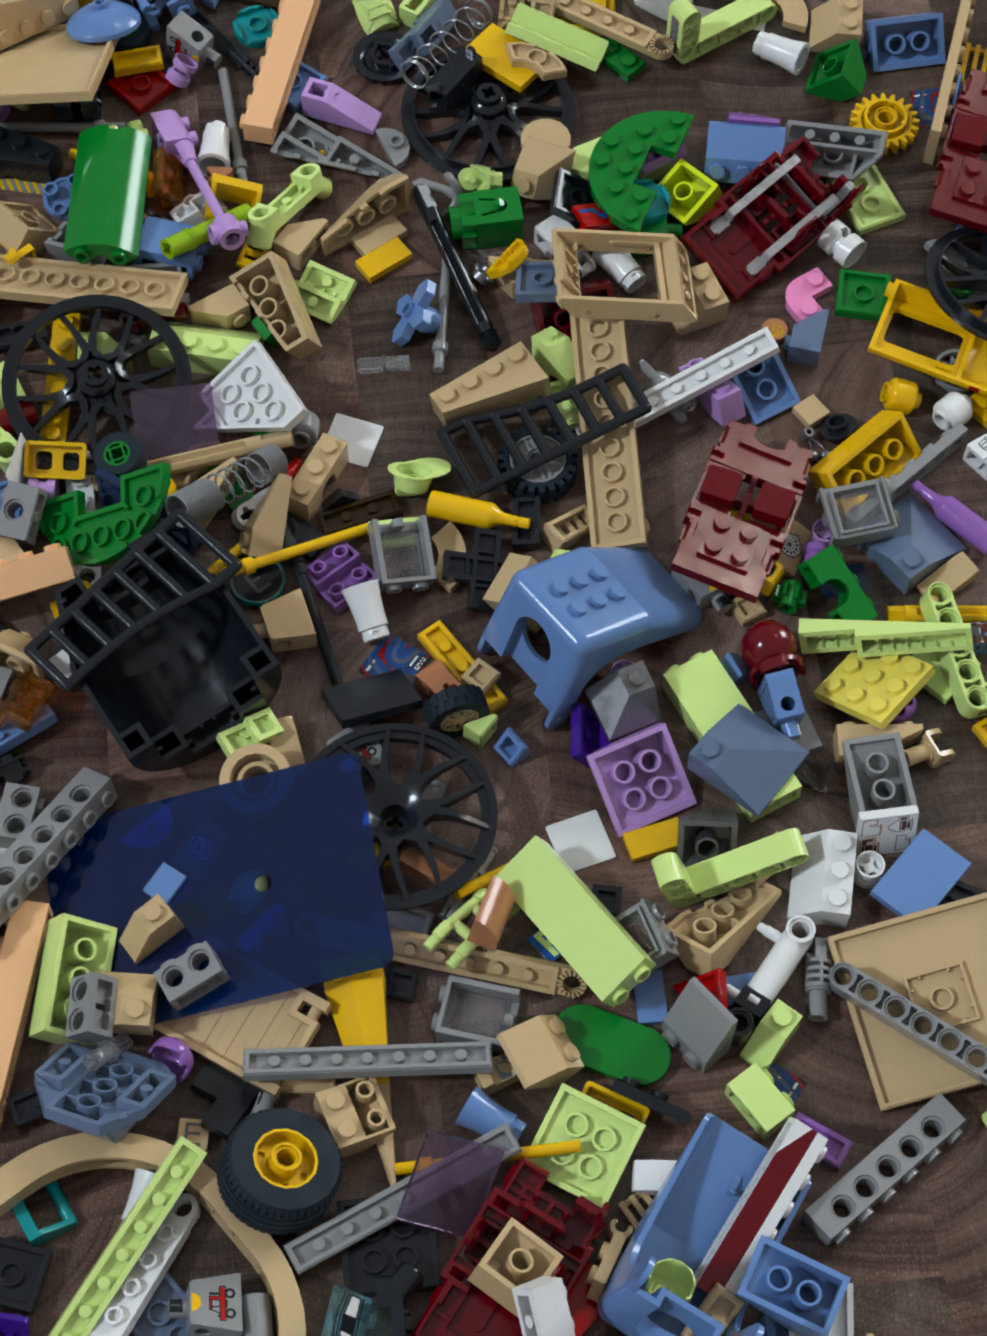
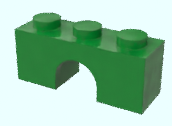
(830, 568)

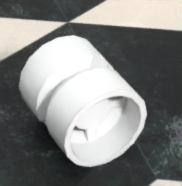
(844, 246)

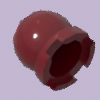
(769, 649)

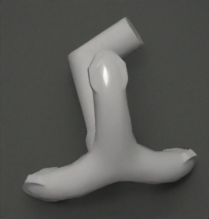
(450, 192)

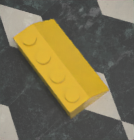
(871, 452)

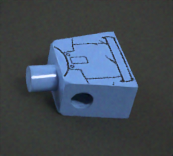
(782, 702)

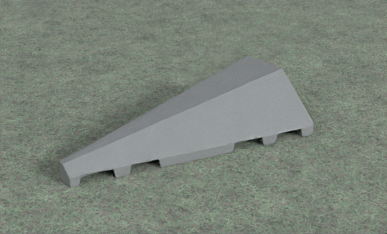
(305, 138)

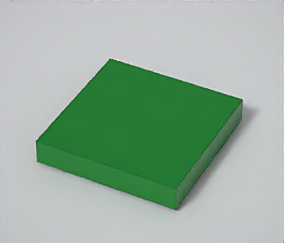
(861, 294)

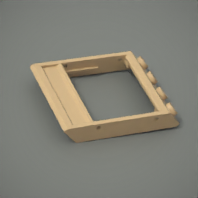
(671, 267)

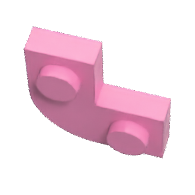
(803, 292)

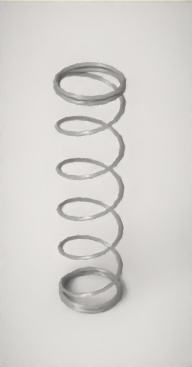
(473, 22)

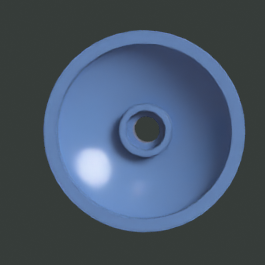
(103, 21)

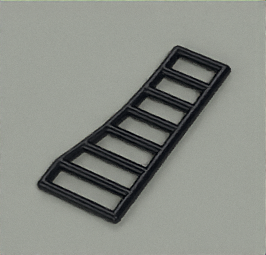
(523, 411)
(132, 627)

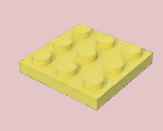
(874, 686)

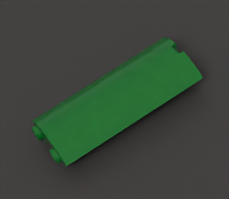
(108, 194)

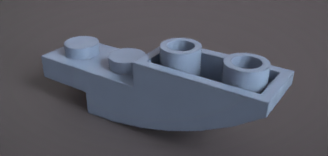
(427, 24)

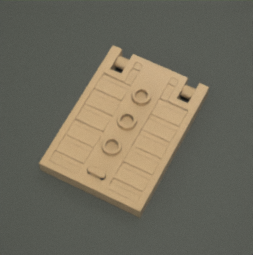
(253, 1024)

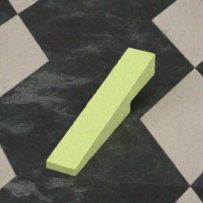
(882, 637)

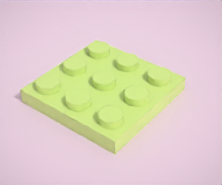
(606, 1144)

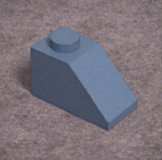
(806, 339)

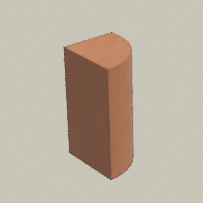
(416, 868)
(492, 915)

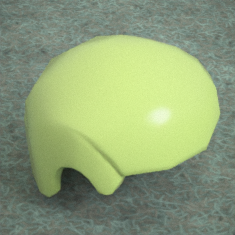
(673, 1276)

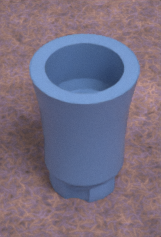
(485, 1114)

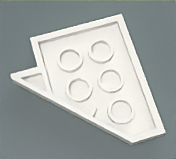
(255, 395)

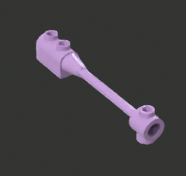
(175, 137)

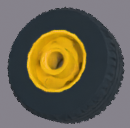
(279, 1171)

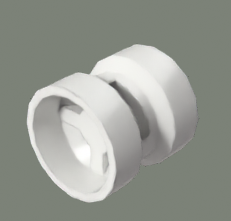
(870, 863)

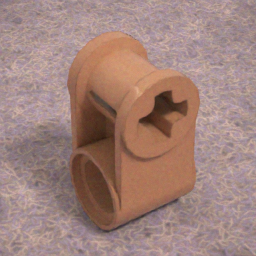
(435, 678)

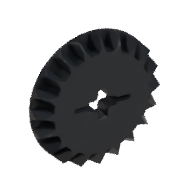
(368, 57)

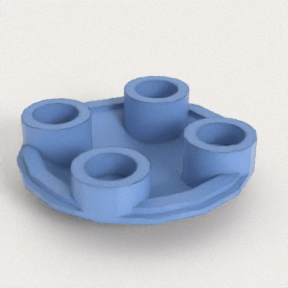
(57, 197)

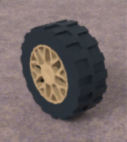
(454, 708)

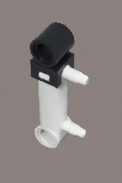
(755, 998)

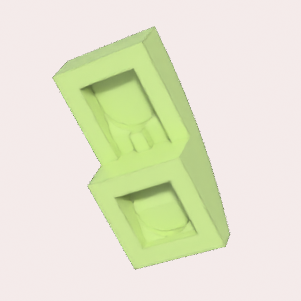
(256, 728)

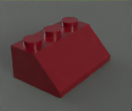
(550, 314)

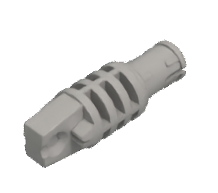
(817, 979)

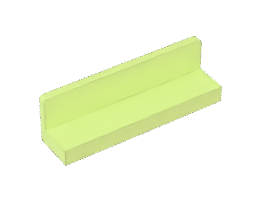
(557, 36)

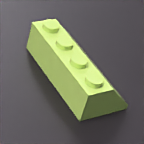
(207, 347)
(69, 950)

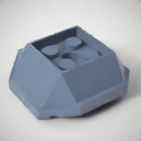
(100, 1101)

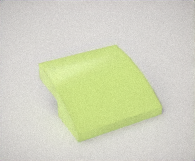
(324, 291)

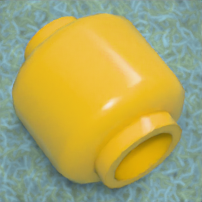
(900, 395)

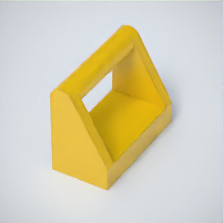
(234, 191)

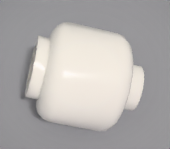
(952, 410)

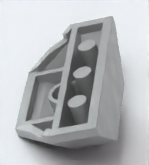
(841, 148)

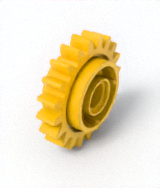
(887, 116)

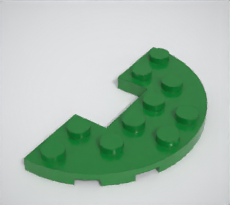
(621, 157)
(104, 534)

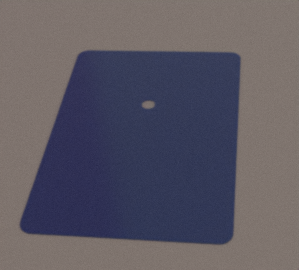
(293, 824)

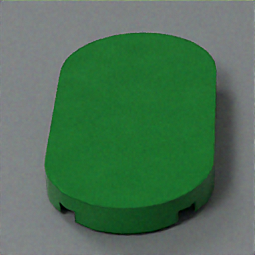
(616, 1045)

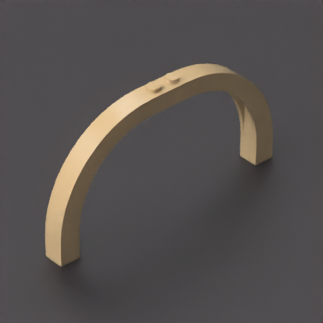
(86, 1152)

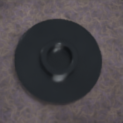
(837, 427)

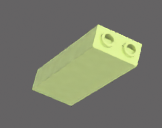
(702, 697)
(576, 922)

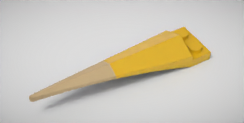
(361, 1019)

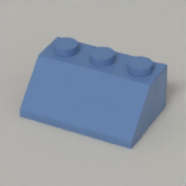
(905, 41)
(739, 148)

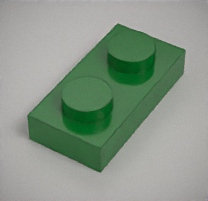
(622, 61)

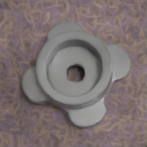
(480, 274)

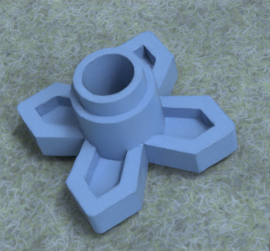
(416, 314)

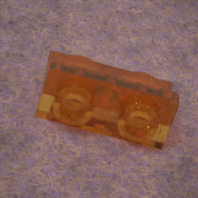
(167, 178)
(25, 701)

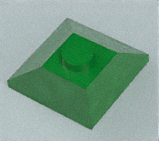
(838, 73)

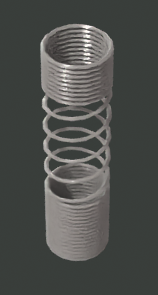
(203, 495)

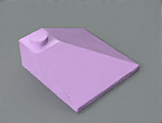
(641, 778)

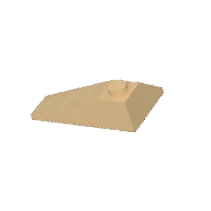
(719, 929)

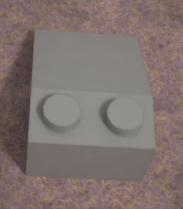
(877, 773)
(699, 1026)

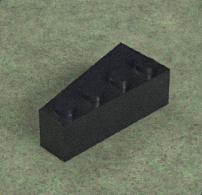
(28, 158)

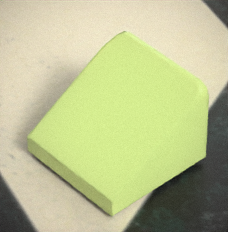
(480, 730)

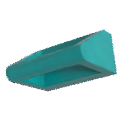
(41, 1236)

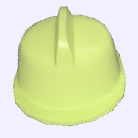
(415, 476)

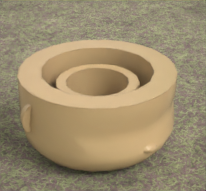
(252, 761)

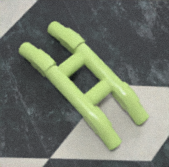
(455, 923)

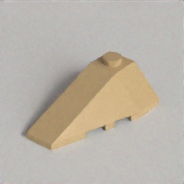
(377, 202)

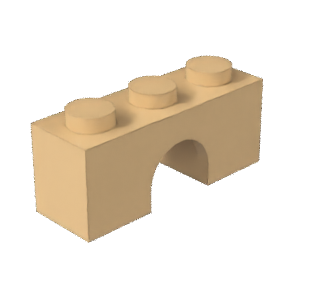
(307, 487)

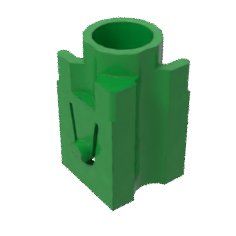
(487, 218)

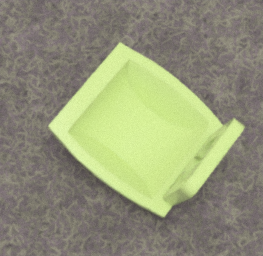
(375, 15)

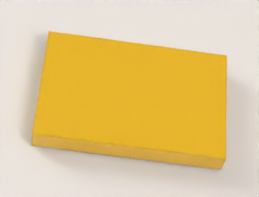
(491, 47)

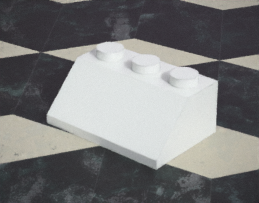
(824, 882)

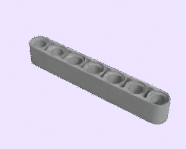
(912, 1015)

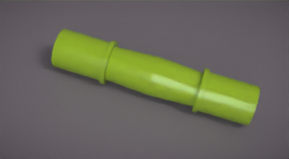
(189, 239)

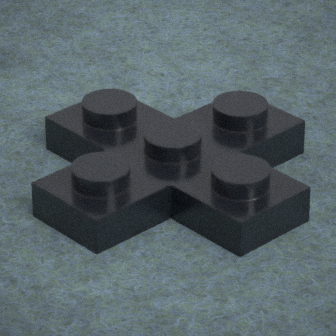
(475, 568)

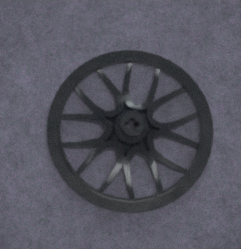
(483, 111)
(966, 279)
(95, 394)
(404, 806)

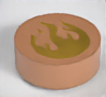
(777, 328)

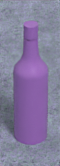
(956, 516)

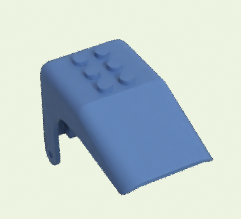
(592, 610)
(683, 1227)

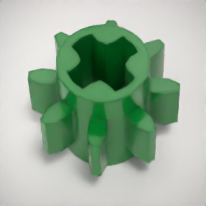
(789, 596)

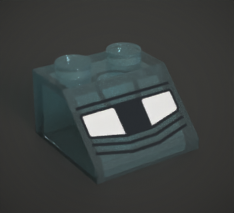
(349, 1314)

